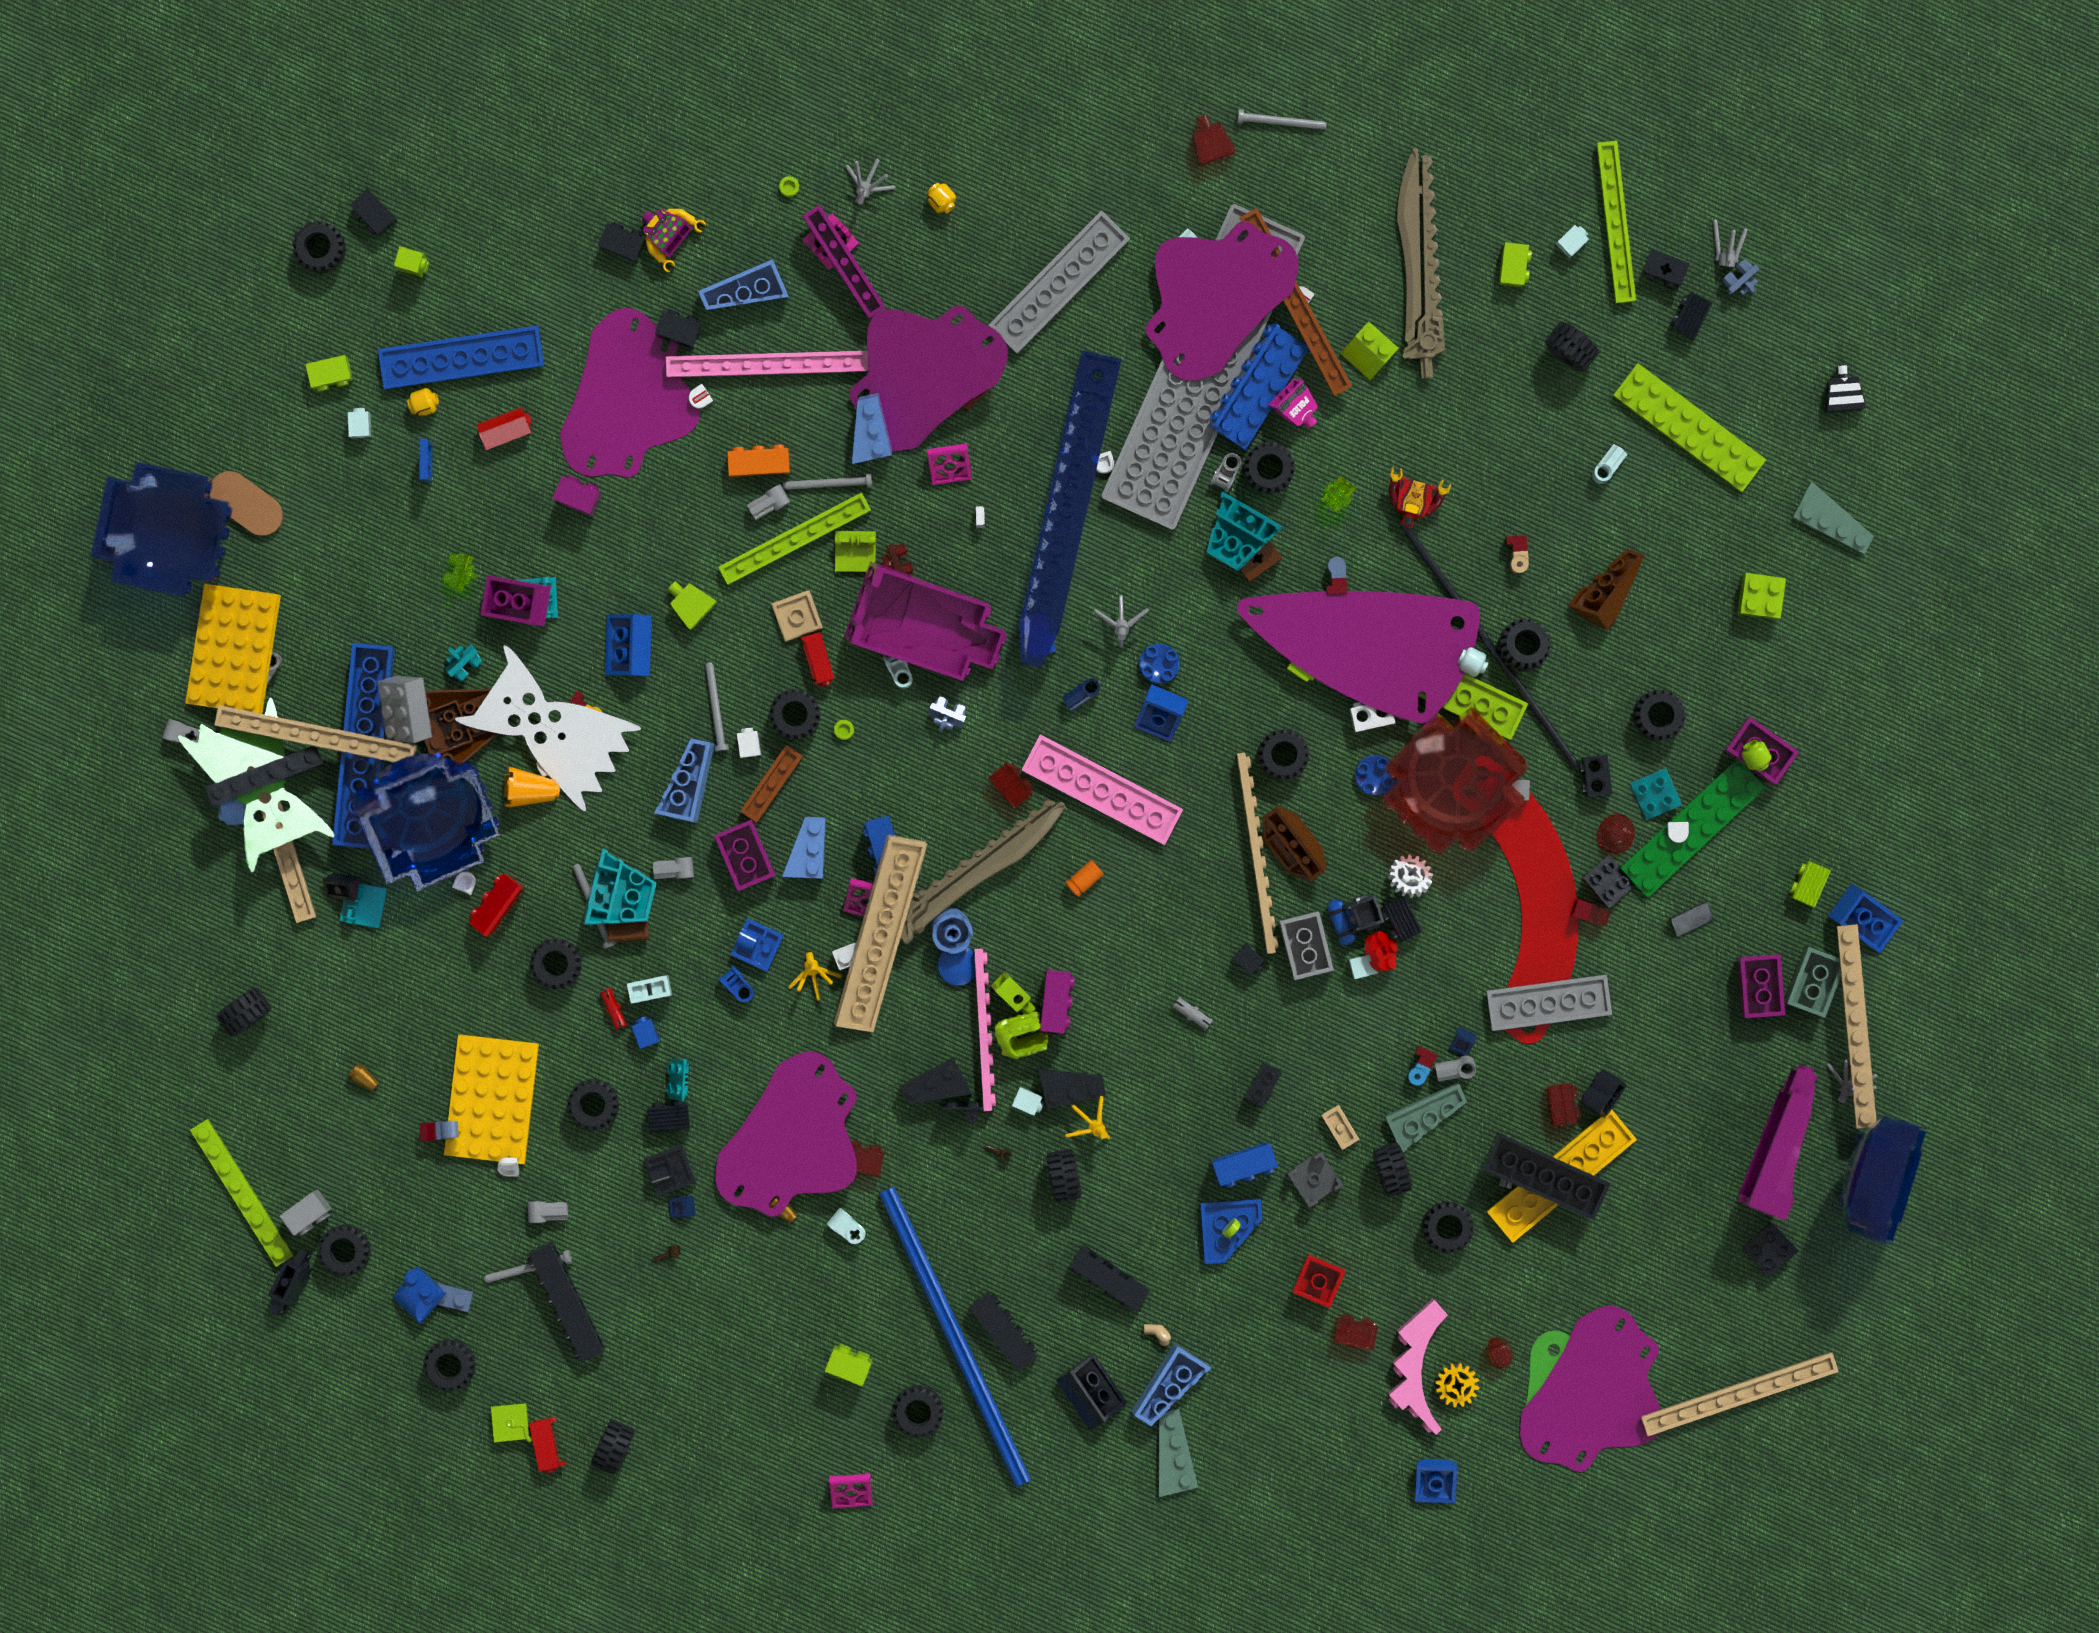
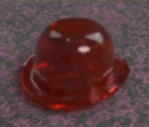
(1616, 833)

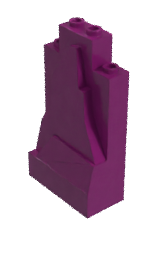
(923, 623)
(1772, 1168)

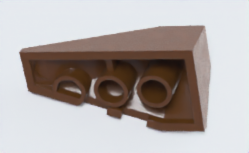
(1605, 596)

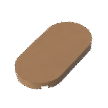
(250, 504)

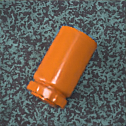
(1084, 878)

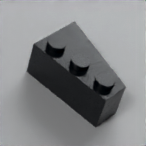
(937, 1083)
(1069, 1087)

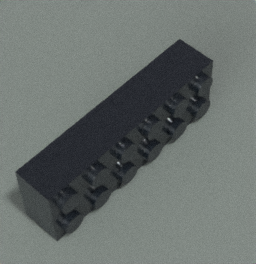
(1545, 1176)

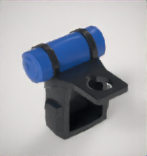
(1351, 918)

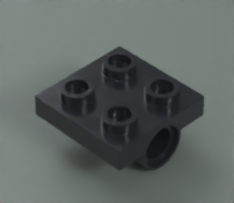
(670, 1170)

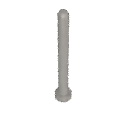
(1279, 120)
(829, 483)
(721, 746)
(585, 888)
(566, 1257)

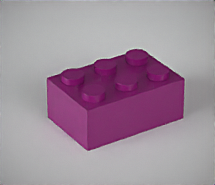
(515, 600)
(1780, 751)
(745, 855)
(1761, 986)
(1056, 1001)

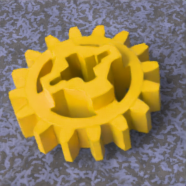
(1466, 1382)

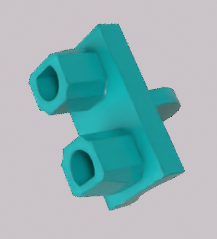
(456, 667)

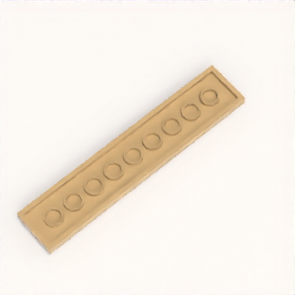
(880, 933)

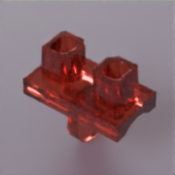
(894, 552)

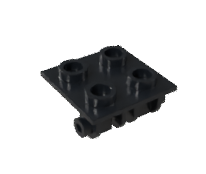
(1608, 881)
(971, 1109)
(1770, 1250)

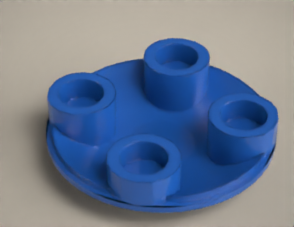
(1159, 663)
(1372, 775)
(958, 967)

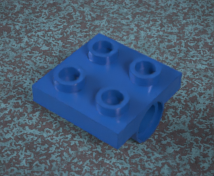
(757, 944)

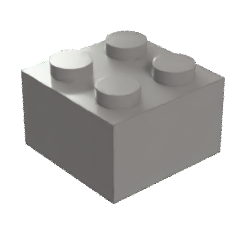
(305, 1212)

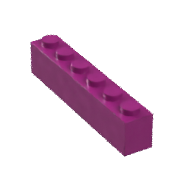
(843, 261)

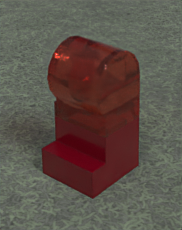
(1590, 912)

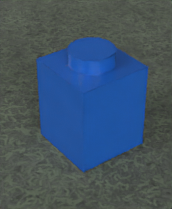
(645, 1032)

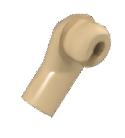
(1159, 1331)

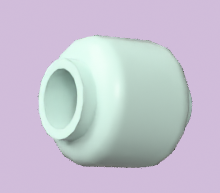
(1472, 662)

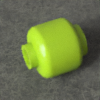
(1756, 755)

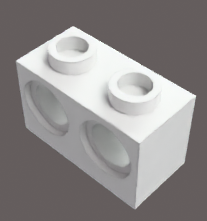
(1373, 719)

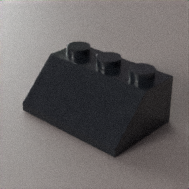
(1091, 1391)

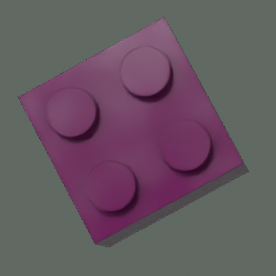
(577, 496)

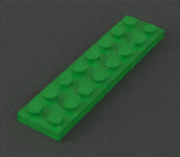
(1705, 818)

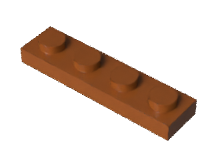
(771, 783)

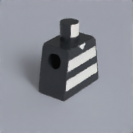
(1844, 392)

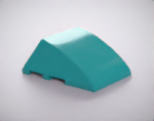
(1239, 532)
(618, 893)

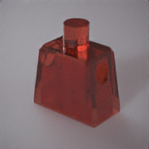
(1211, 141)

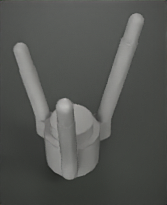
(1728, 257)

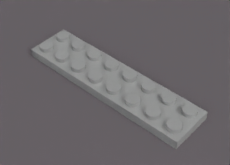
(1059, 281)

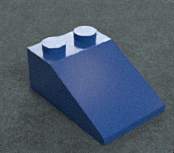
(1874, 920)

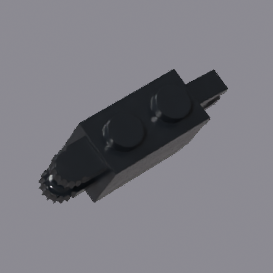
(290, 1282)

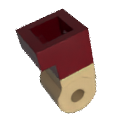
(1519, 550)

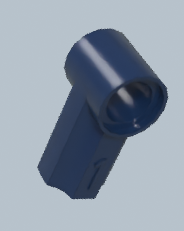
(1080, 695)

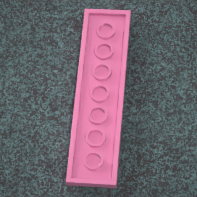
(1102, 789)

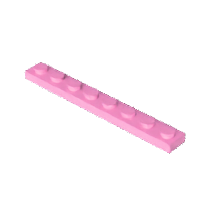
(985, 1037)

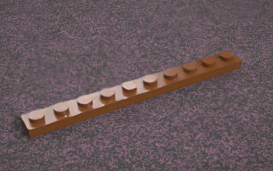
(1308, 324)

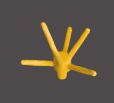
(812, 968)
(1095, 1127)

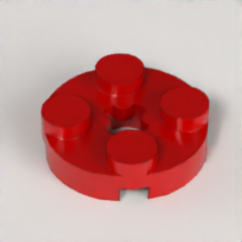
(1381, 951)

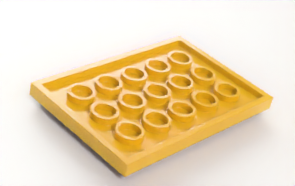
(233, 648)
(492, 1098)

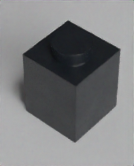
(1249, 959)

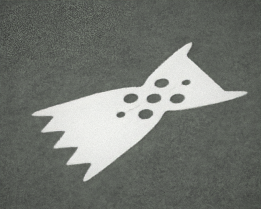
(567, 761)

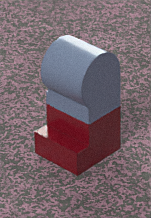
(1337, 569)
(438, 1131)

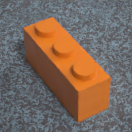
(758, 461)

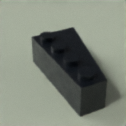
(1108, 1277)

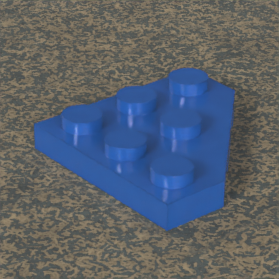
(1216, 1217)

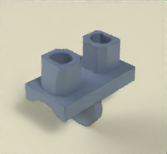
(1747, 271)
(945, 717)

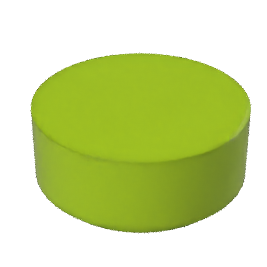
(789, 186)
(844, 729)
(1231, 1228)

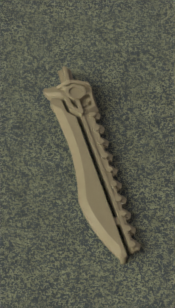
(1430, 328)
(995, 857)

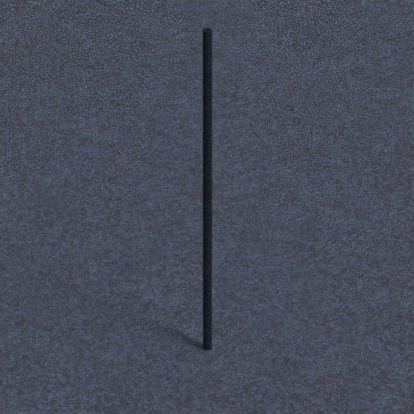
(1492, 648)

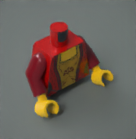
(1414, 498)

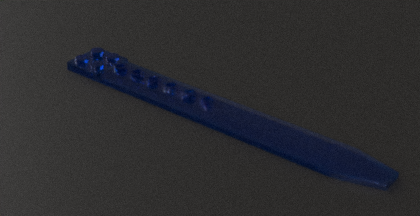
(1067, 506)

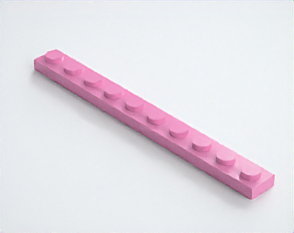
(767, 364)

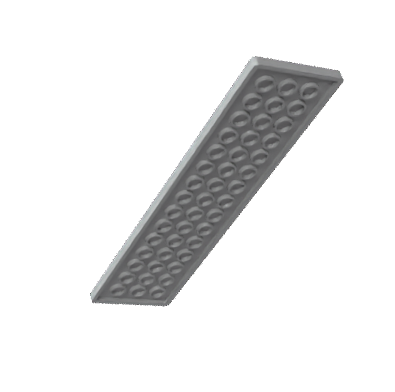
(1172, 426)

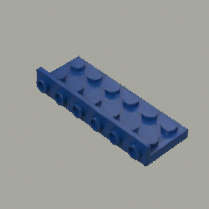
(1257, 385)

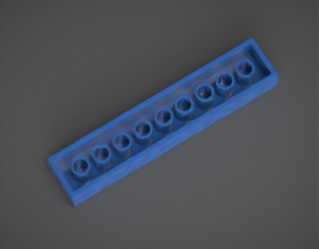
(363, 717)

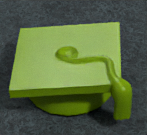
(510, 1423)

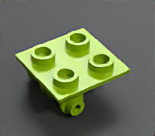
(854, 550)

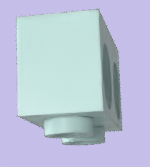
(649, 989)

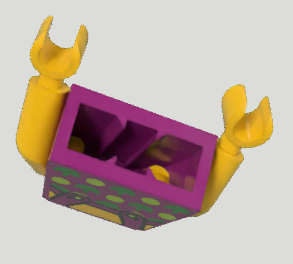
(667, 231)

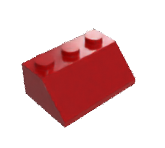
(495, 904)

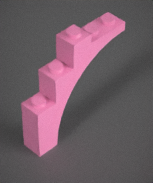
(1409, 1391)

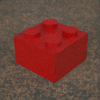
(1318, 1280)

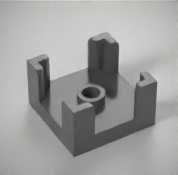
(1314, 1178)

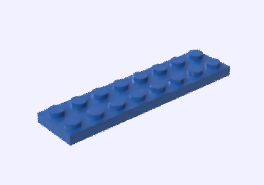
(461, 357)

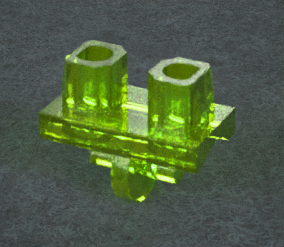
(462, 572)

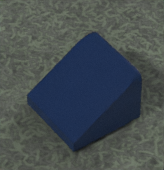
(1462, 1041)
(682, 1207)

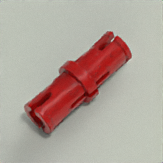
(613, 1008)

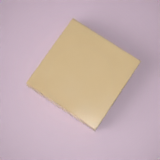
(797, 615)

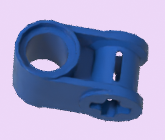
(736, 984)

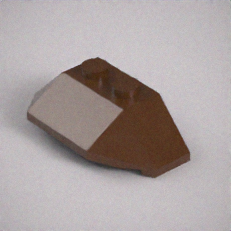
(1293, 844)

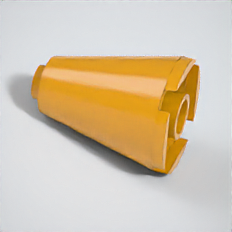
(528, 788)

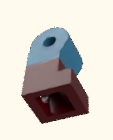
(1424, 1063)

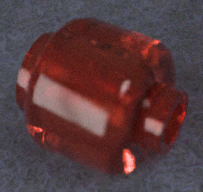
(1499, 1352)

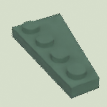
(1827, 517)
(1418, 1118)
(1175, 1462)

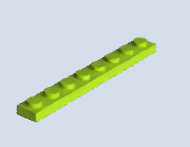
(1616, 222)
(794, 538)
(242, 1192)

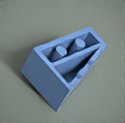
(871, 432)
(809, 850)

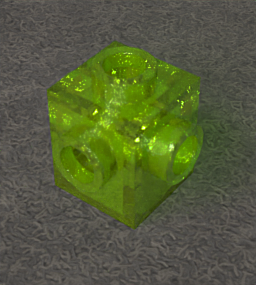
(1338, 494)

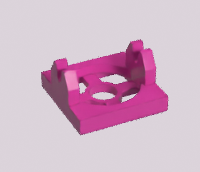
(810, 240)
(938, 478)
(852, 907)
(851, 1500)

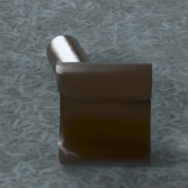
(999, 1152)
(674, 1251)

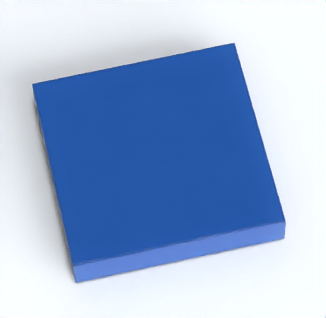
(425, 460)

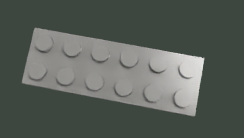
(1549, 1002)

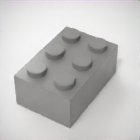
(404, 709)
(1306, 945)

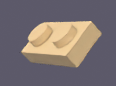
(1340, 1127)

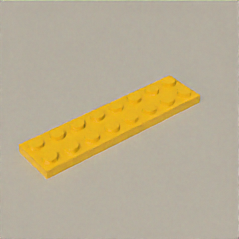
(1587, 1151)

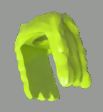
(1010, 1028)

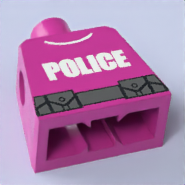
(1295, 404)

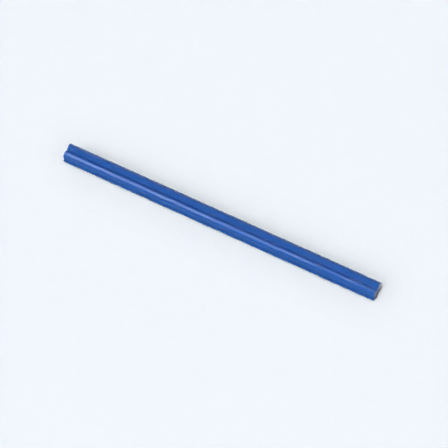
(954, 1336)

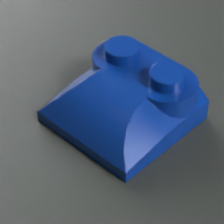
(418, 1294)
(1436, 1481)

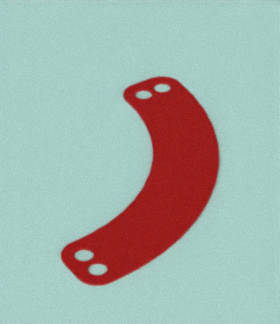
(1546, 901)

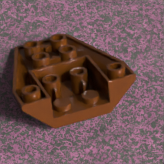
(448, 735)

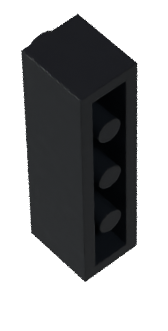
(1003, 1331)

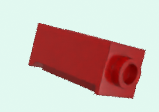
(818, 659)

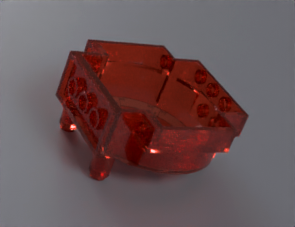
(1455, 781)

